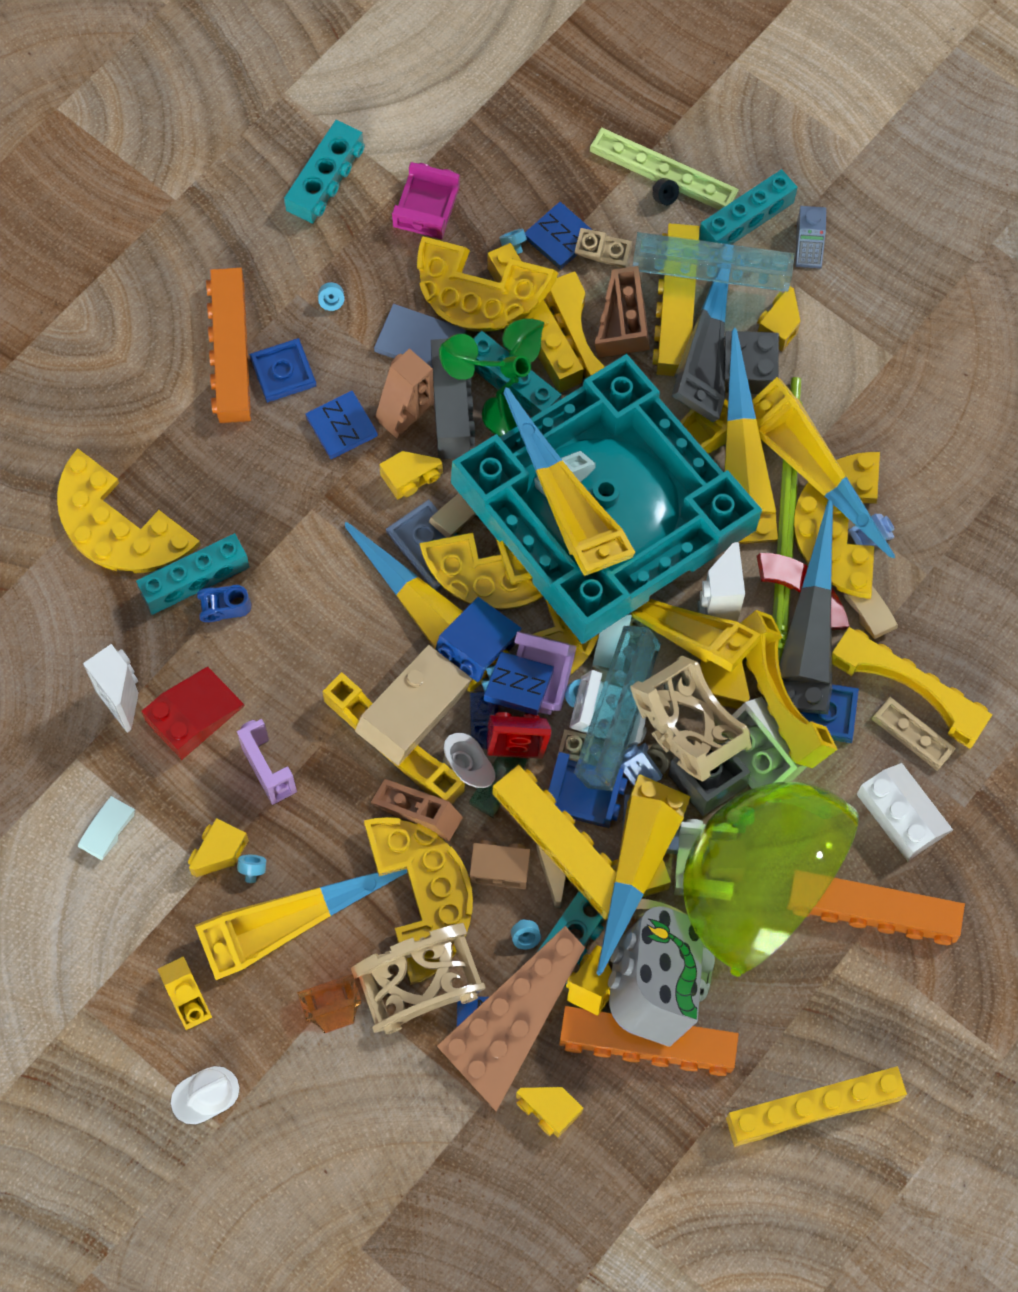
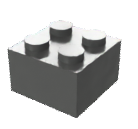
(759, 355)
(723, 783)

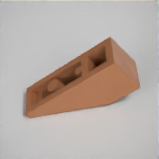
(418, 808)

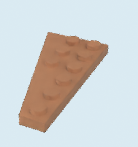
(503, 1028)

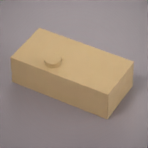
(413, 705)

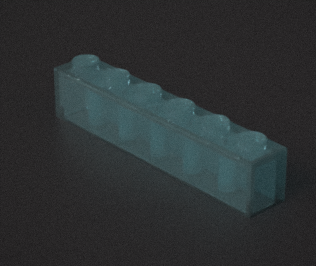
(713, 261)
(616, 709)

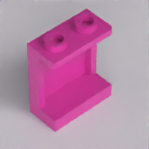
(426, 200)

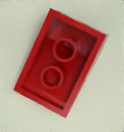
(191, 711)
(517, 736)

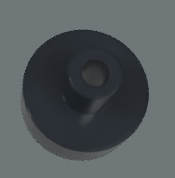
(665, 191)

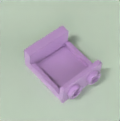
(554, 654)
(276, 785)

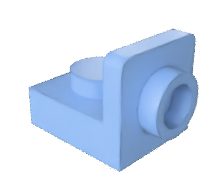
(883, 524)
(637, 762)

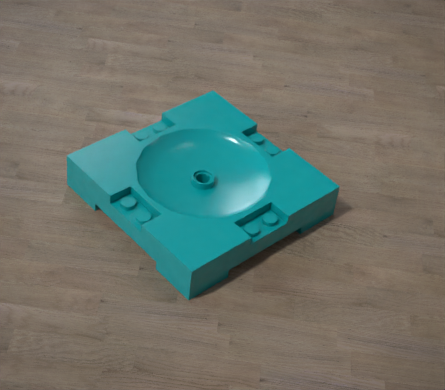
(659, 489)

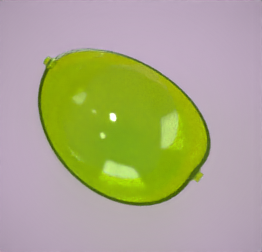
(764, 868)

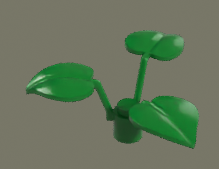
(460, 353)

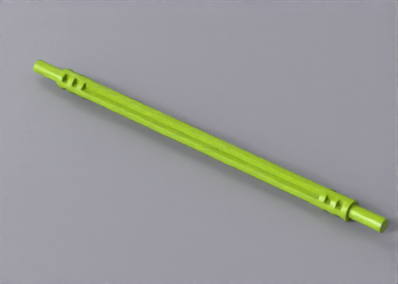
(786, 536)

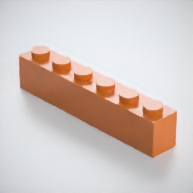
(230, 345)
(891, 911)
(604, 1036)

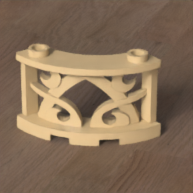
(715, 718)
(377, 969)

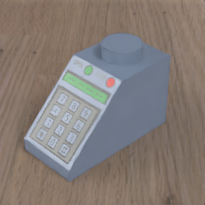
(810, 236)

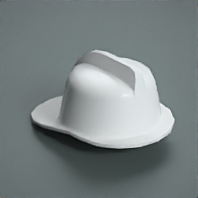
(468, 760)
(204, 1095)

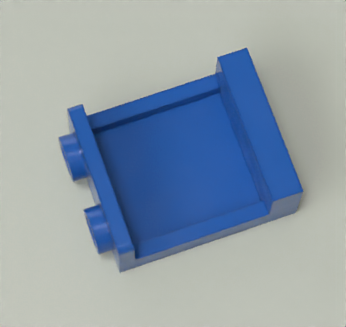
(477, 638)
(584, 804)

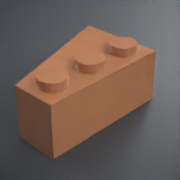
(624, 316)
(405, 393)

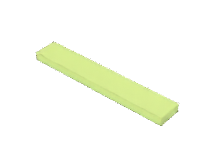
(657, 166)

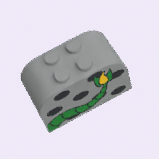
(657, 976)

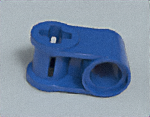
(221, 603)

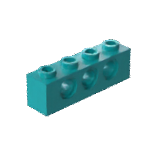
(337, 139)
(749, 210)
(530, 391)
(193, 574)
(576, 919)

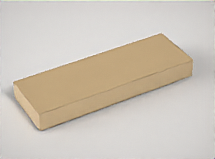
(913, 733)

